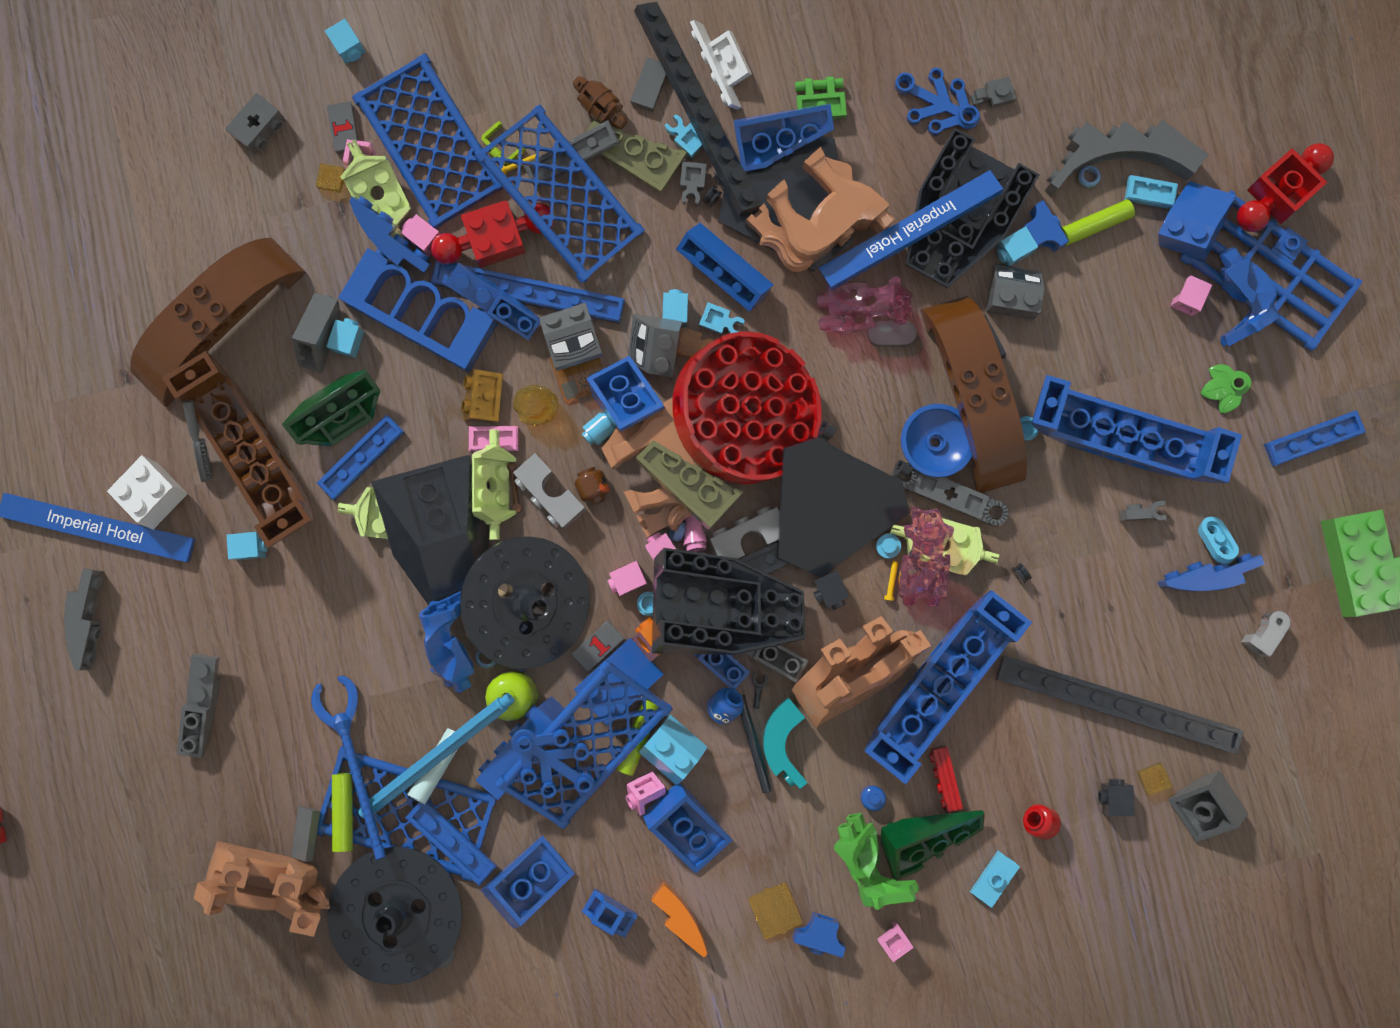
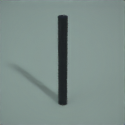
(754, 748)

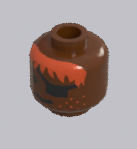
(592, 485)

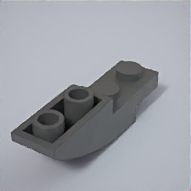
(79, 628)
(781, 660)
(200, 706)

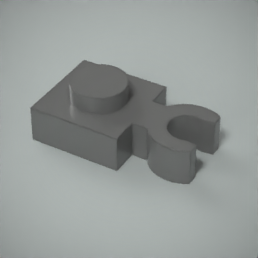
(692, 179)

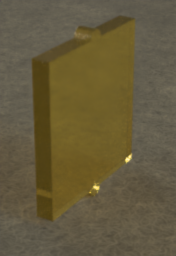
(775, 910)

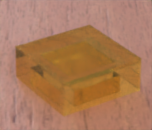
(329, 178)
(1154, 779)

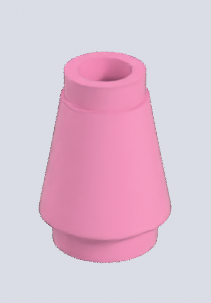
(694, 535)

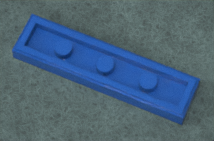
(1314, 438)
(360, 457)
(451, 842)

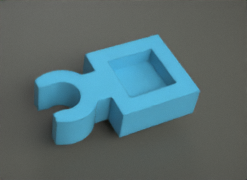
(686, 137)
(717, 319)

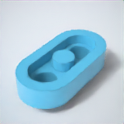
(1218, 541)

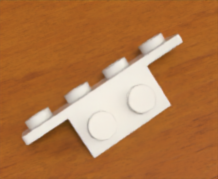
(725, 61)

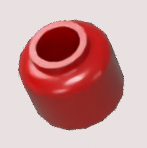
(1041, 821)

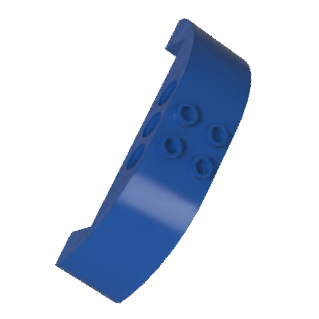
(1134, 435)
(944, 683)

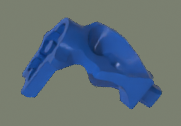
(1252, 286)
(444, 651)

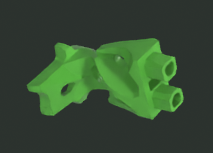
(861, 853)

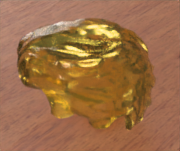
(535, 405)

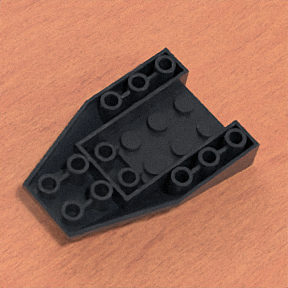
(962, 243)
(433, 525)
(720, 606)

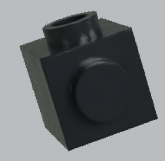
(830, 591)
(1117, 798)

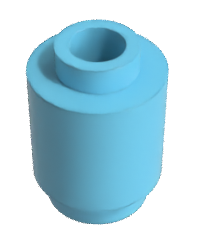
(598, 429)

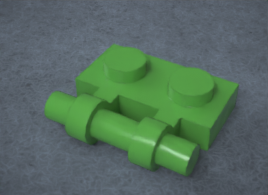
(836, 99)

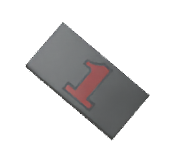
(342, 125)
(598, 646)

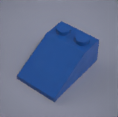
(1195, 220)
(624, 394)
(634, 664)
(686, 827)
(527, 882)

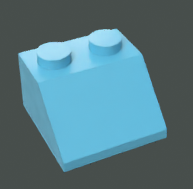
(673, 750)

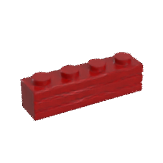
(946, 779)

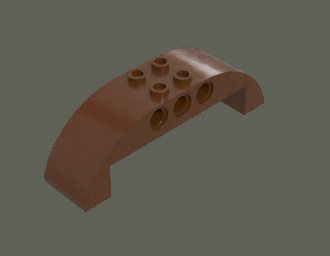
(210, 310)
(980, 392)
(243, 447)

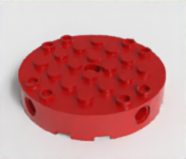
(712, 412)

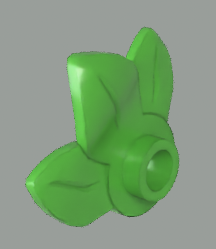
(1223, 387)

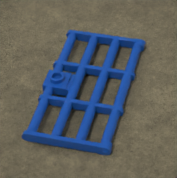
(1282, 255)

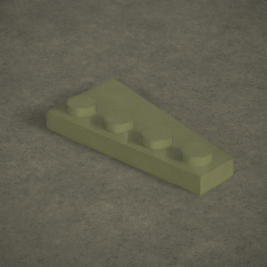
(644, 159)
(693, 488)

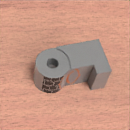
(1269, 634)

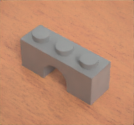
(533, 476)
(728, 542)

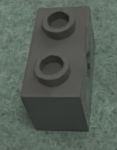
(255, 112)

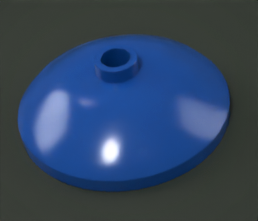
(938, 423)

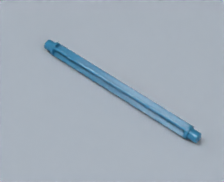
(440, 752)

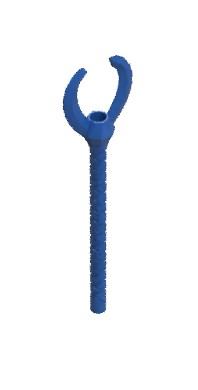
(341, 724)

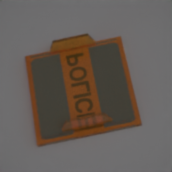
(573, 379)

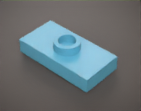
(1151, 192)
(994, 879)

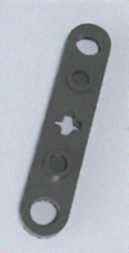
(966, 501)

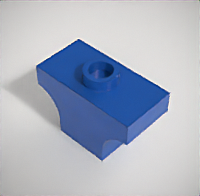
(1046, 228)
(609, 914)
(820, 935)

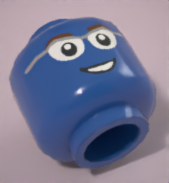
(725, 705)

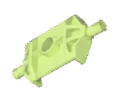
(374, 171)
(493, 503)
(366, 515)
(964, 547)

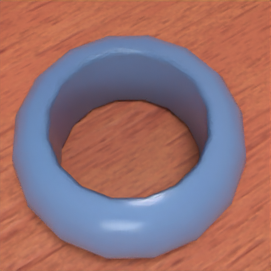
(1095, 171)
(676, 536)
(480, 663)

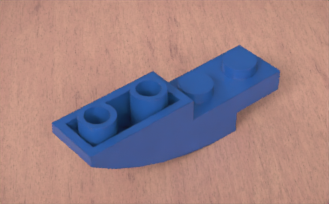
(380, 229)
(494, 301)
(1210, 577)
(725, 667)

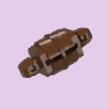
(599, 102)

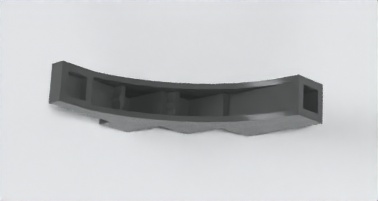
(1158, 145)

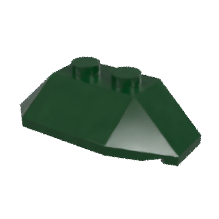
(334, 410)

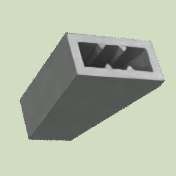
(314, 331)

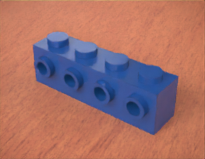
(724, 266)

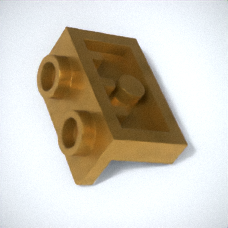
(482, 396)

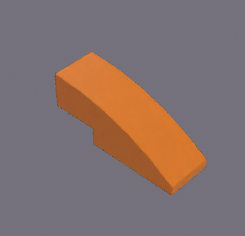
(680, 918)

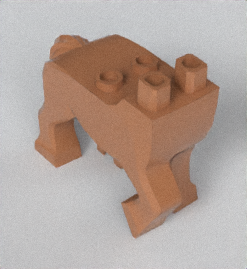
(845, 210)
(631, 443)
(857, 672)
(264, 883)

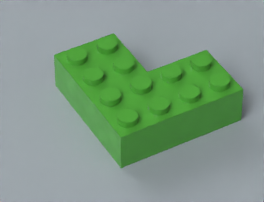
(1362, 563)

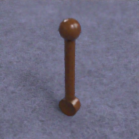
(512, 467)

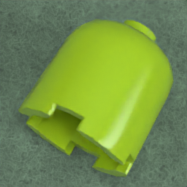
(520, 687)

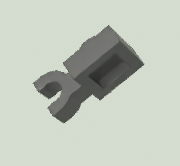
(996, 92)
(1135, 512)

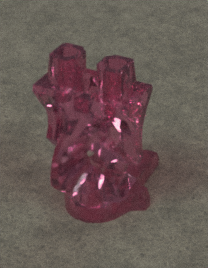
(891, 301)
(929, 539)

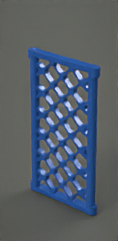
(425, 63)
(539, 221)
(618, 753)
(448, 786)

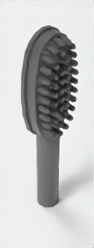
(199, 445)

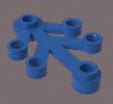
(939, 103)
(550, 759)

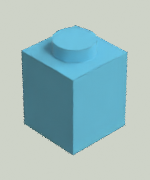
(345, 41)
(1016, 247)
(676, 306)
(345, 338)
(245, 546)

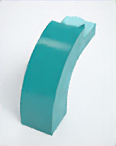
(776, 730)

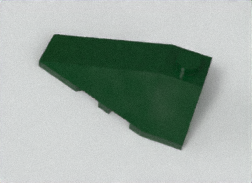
(918, 839)

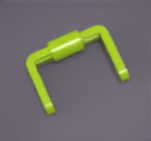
(496, 152)

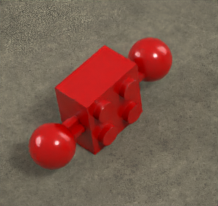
(1285, 186)
(490, 234)

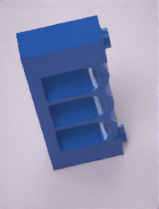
(366, 283)

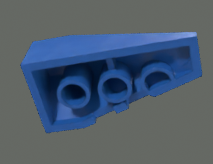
(776, 135)

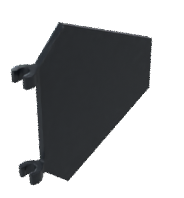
(803, 192)
(834, 503)

